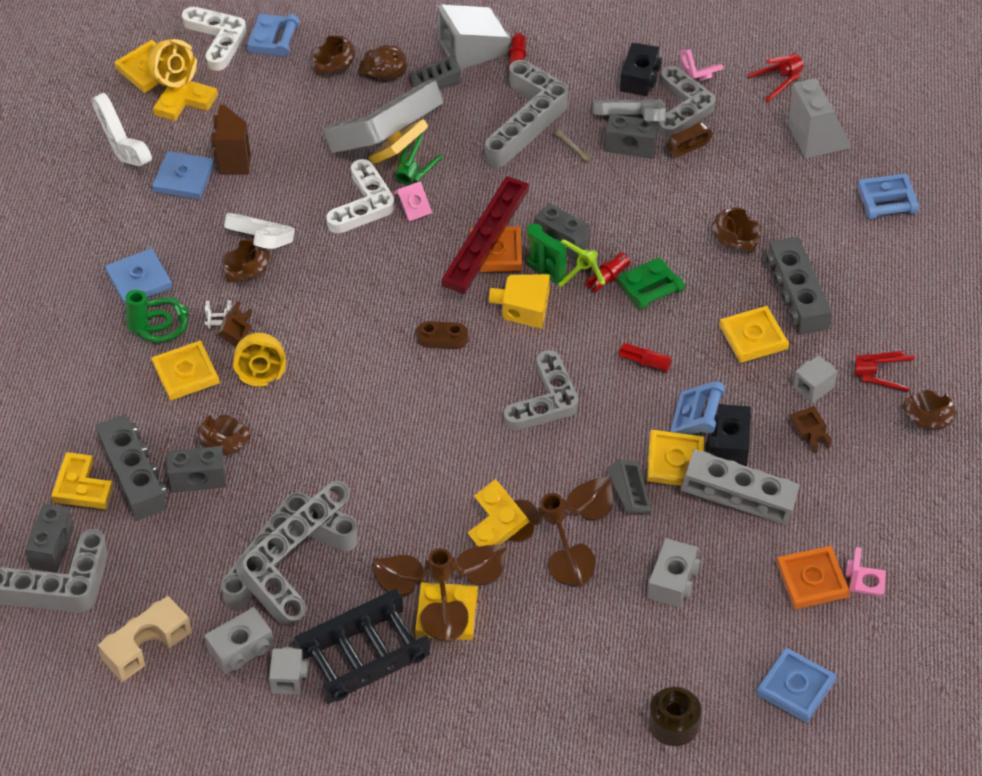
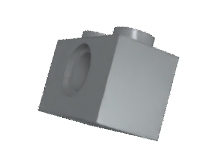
(674, 558)
(245, 627)

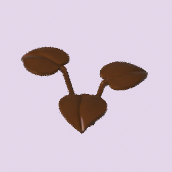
(591, 499)
(442, 620)

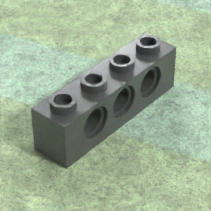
(798, 285)
(131, 466)

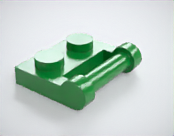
(546, 254)
(647, 278)

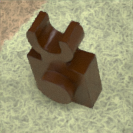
(234, 325)
(810, 425)

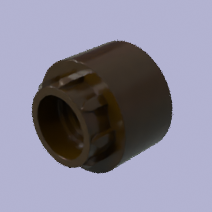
(674, 716)

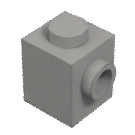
(815, 379)
(287, 671)

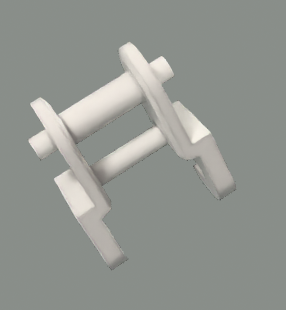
(209, 315)

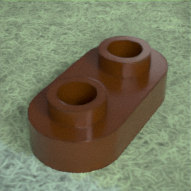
(689, 139)
(442, 335)

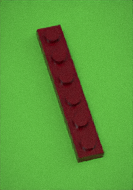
(485, 235)

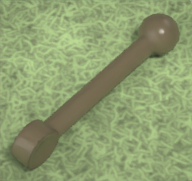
(585, 157)

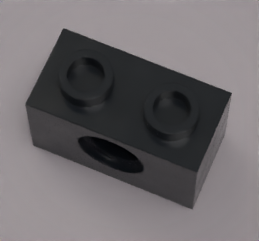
(640, 69)
(732, 433)

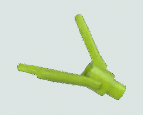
(584, 261)

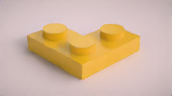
(191, 94)
(76, 487)
(504, 516)

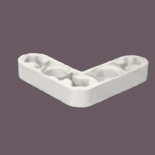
(229, 29)
(126, 149)
(371, 198)
(266, 233)

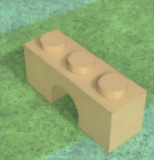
(160, 622)

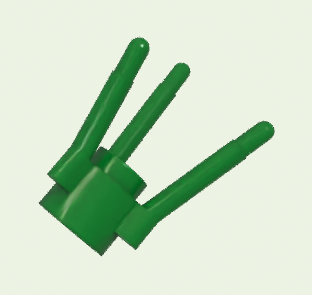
(408, 169)

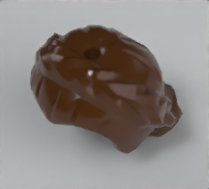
(333, 55)
(384, 63)
(737, 229)
(245, 262)
(930, 410)
(223, 432)

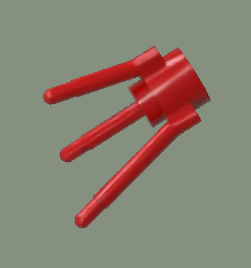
(787, 66)
(867, 365)

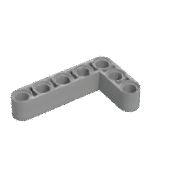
(547, 102)
(385, 120)
(328, 532)
(286, 542)
(66, 586)

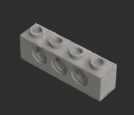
(750, 496)

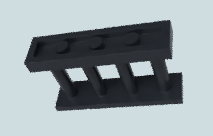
(357, 620)

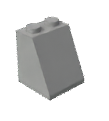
(471, 34)
(814, 121)

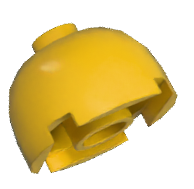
(172, 63)
(259, 359)

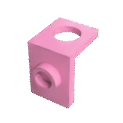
(690, 69)
(413, 201)
(857, 573)

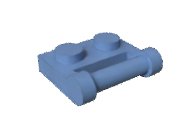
(266, 32)
(887, 189)
(691, 406)

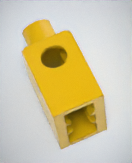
(523, 299)

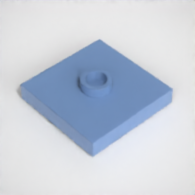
(183, 175)
(140, 273)
(796, 685)

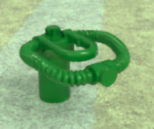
(137, 316)

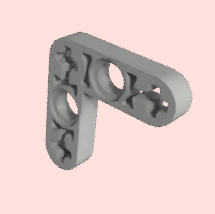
(691, 101)
(649, 108)
(552, 400)

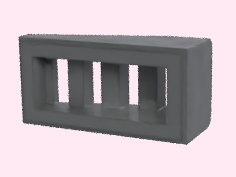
(444, 71)
(627, 480)

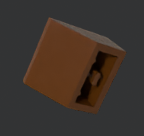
(231, 143)

